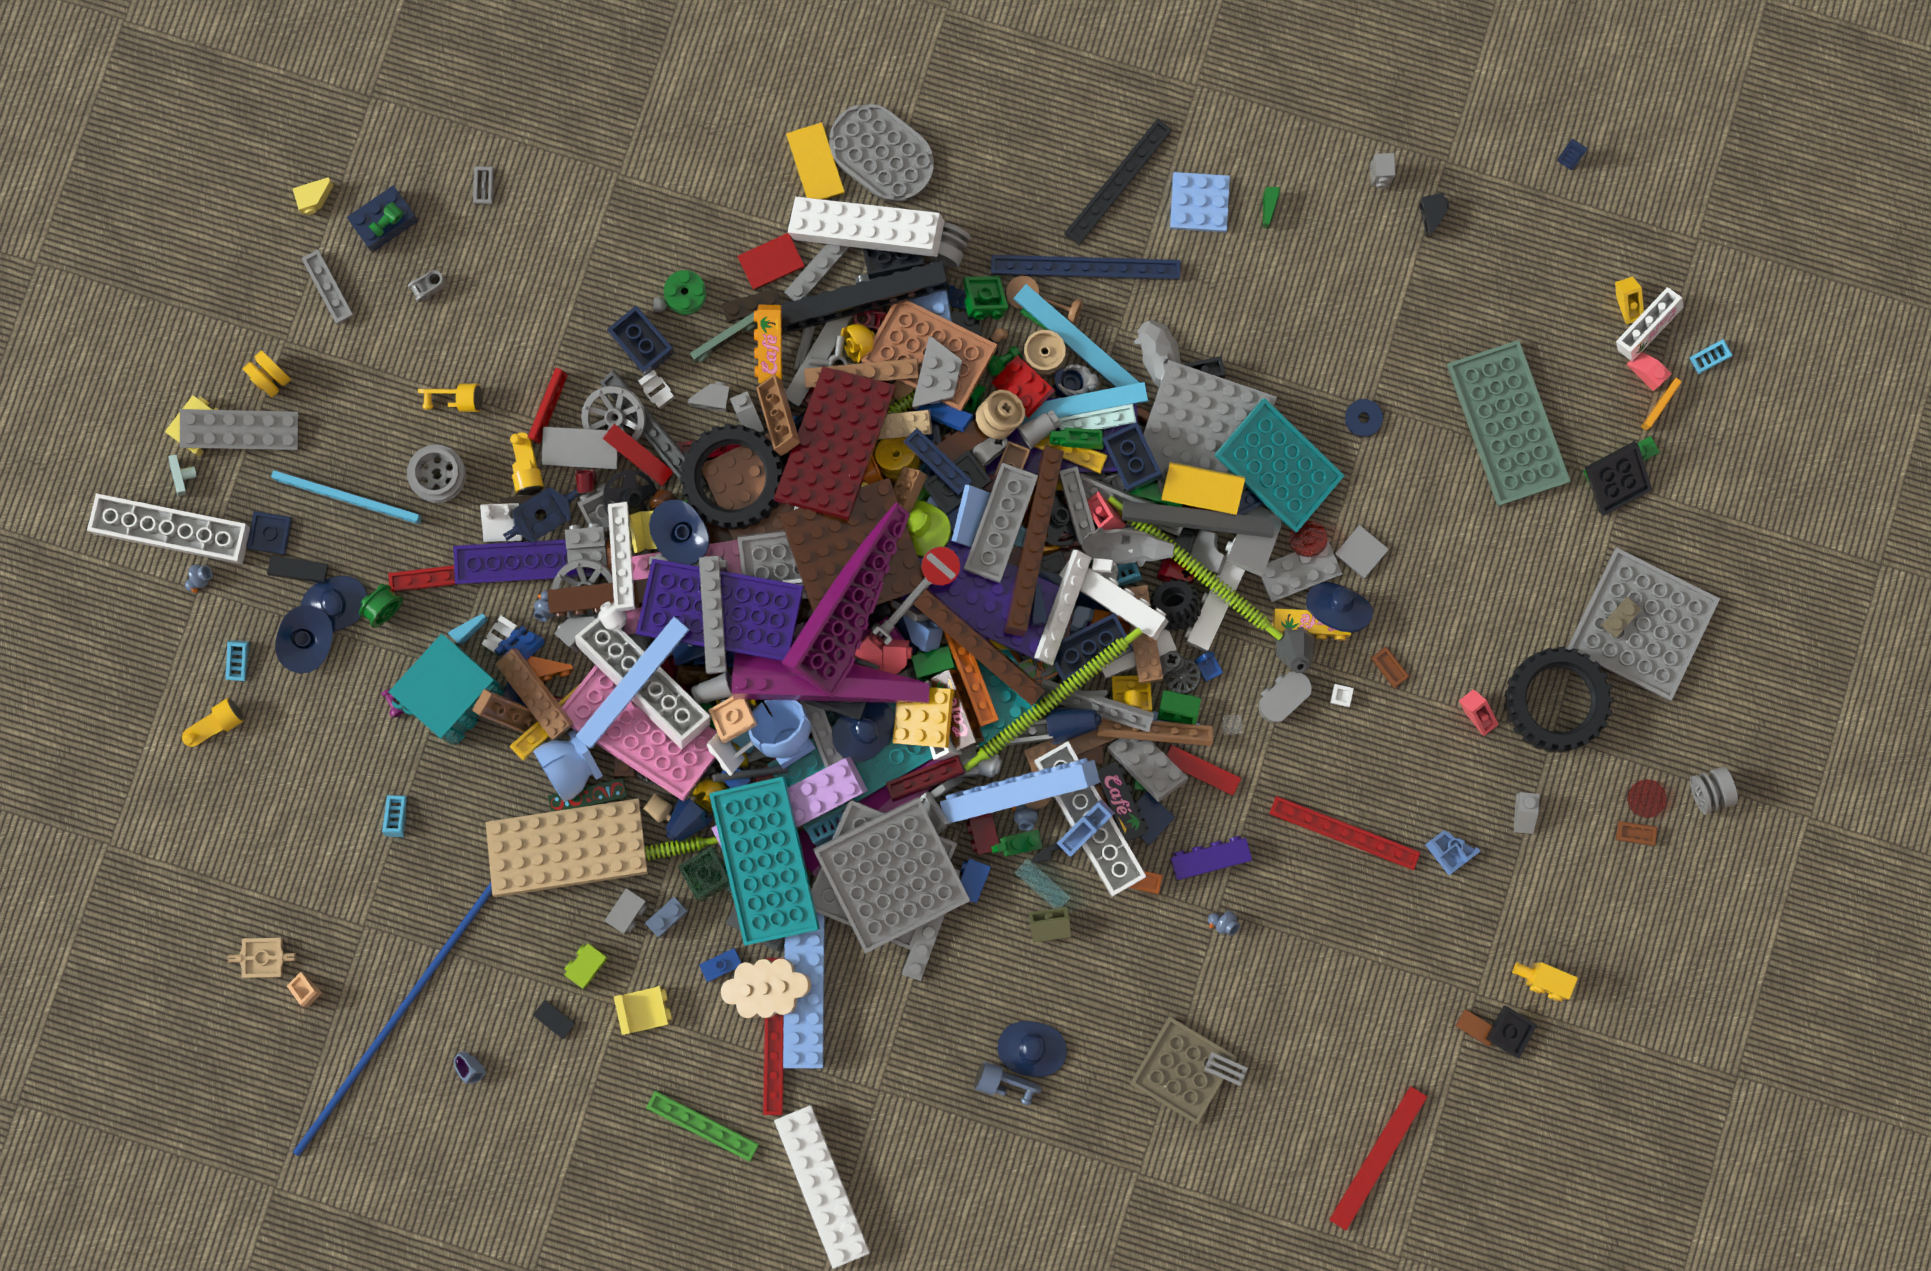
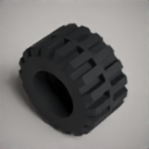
(1174, 593)

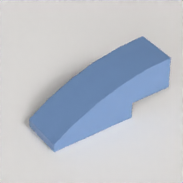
(1086, 827)

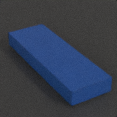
(948, 416)

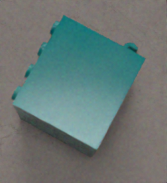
(444, 690)

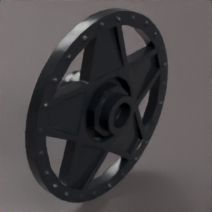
(629, 491)
(1060, 522)

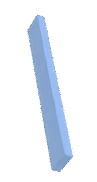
(632, 682)

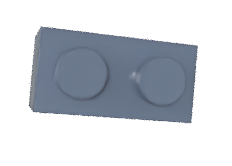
(666, 917)

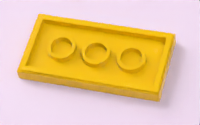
(815, 162)
(1203, 488)

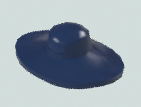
(679, 532)
(338, 598)
(1339, 607)
(303, 639)
(864, 737)
(1032, 1049)

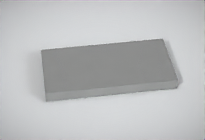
(577, 448)
(1252, 551)

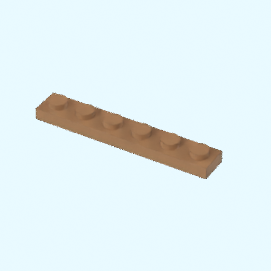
(876, 370)
(1160, 732)

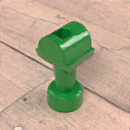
(391, 215)
(997, 364)

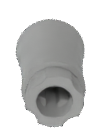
(1039, 428)
(713, 689)

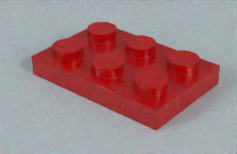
(1025, 384)

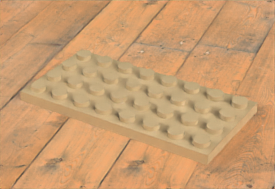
(566, 848)

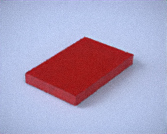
(770, 261)

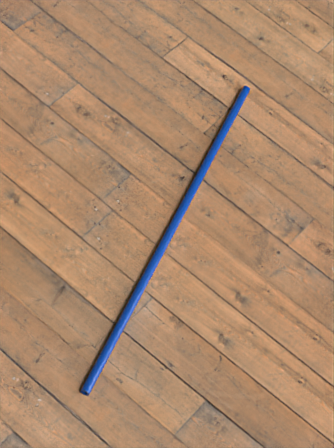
(393, 1021)

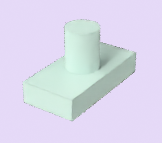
(180, 474)

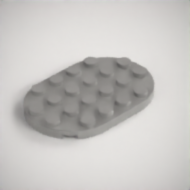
(881, 152)

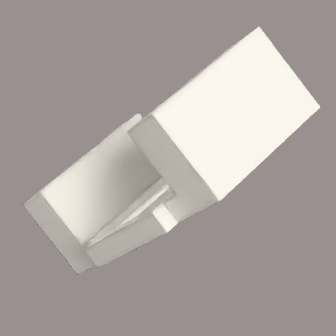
(652, 381)
(1107, 567)
(504, 627)

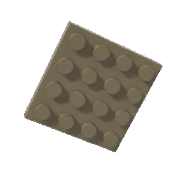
(1176, 1072)

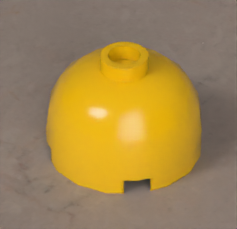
(858, 341)
(702, 792)

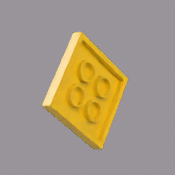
(925, 722)

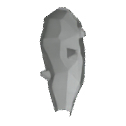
(1157, 348)
(1115, 544)

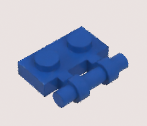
(525, 644)

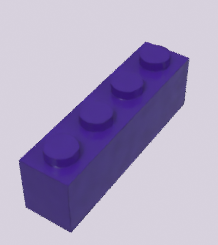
(1211, 858)

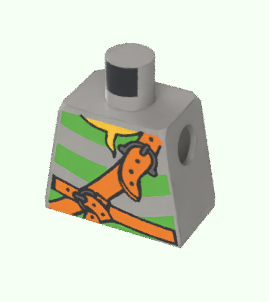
(1038, 670)

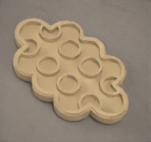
(765, 988)

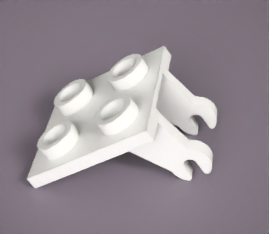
(497, 521)
(727, 754)

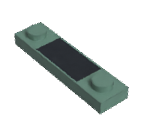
(702, 353)

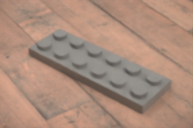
(238, 429)
(1000, 522)

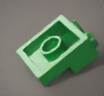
(985, 297)

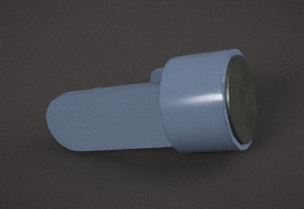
(990, 1075)

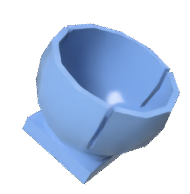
(784, 733)
(567, 765)

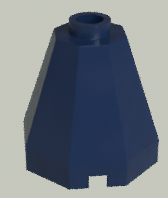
(686, 820)

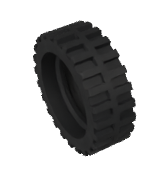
(693, 467)
(1597, 687)

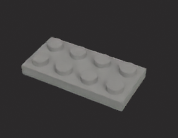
(1298, 573)
(1148, 766)

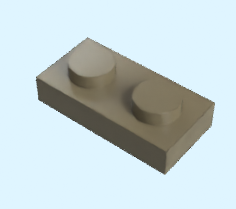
(1621, 617)

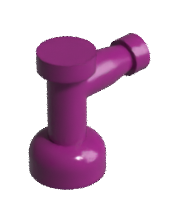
(394, 712)

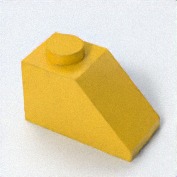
(1629, 299)

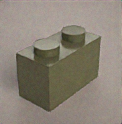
(1049, 924)

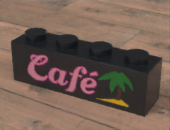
(1120, 801)

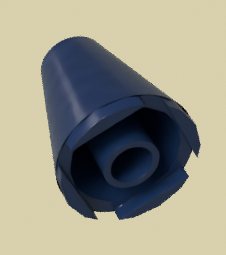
(1071, 723)

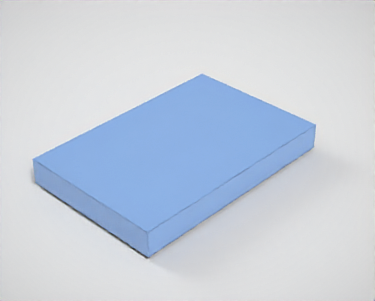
(970, 515)

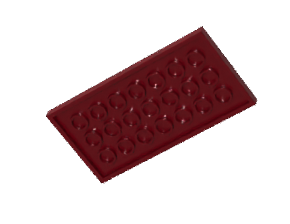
(835, 443)

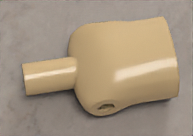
(658, 808)

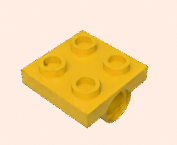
(1128, 691)

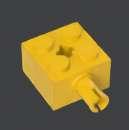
(1547, 980)

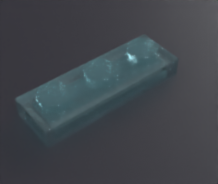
(1042, 884)

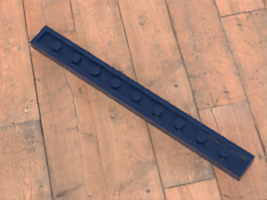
(1085, 267)

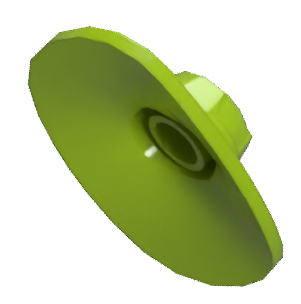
(928, 527)

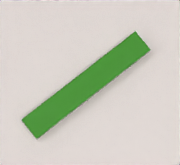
(702, 1126)

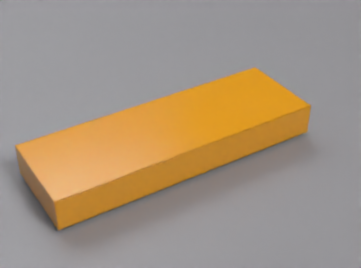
(1660, 405)

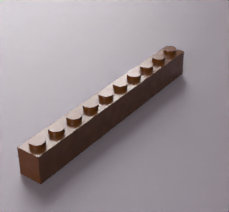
(1033, 542)

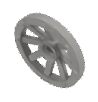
(609, 414)
(579, 564)

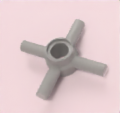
(838, 355)

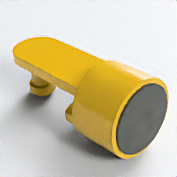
(468, 397)
(526, 475)
(224, 716)

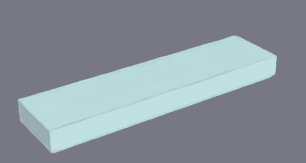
(1101, 419)

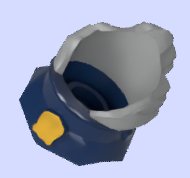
(1074, 381)

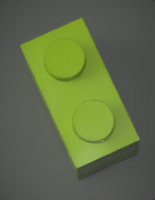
(585, 966)

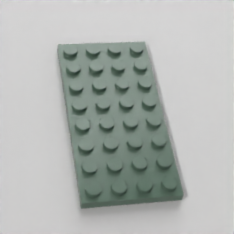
(1508, 423)

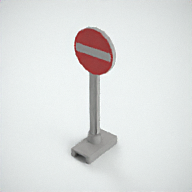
(939, 567)

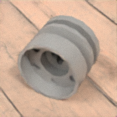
(952, 240)
(1714, 790)

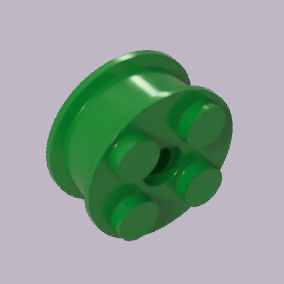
(685, 281)
(380, 605)

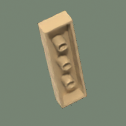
(904, 423)

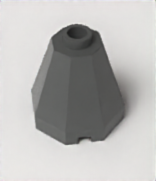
(1296, 649)

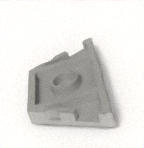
(937, 375)

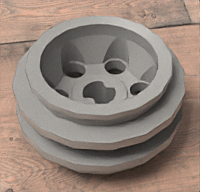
(416, 474)

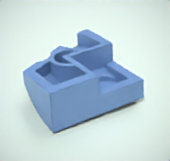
(1450, 851)

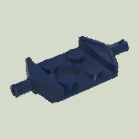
(556, 513)

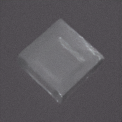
(1232, 725)

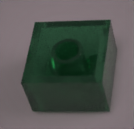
(705, 874)

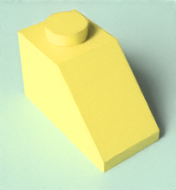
(312, 195)

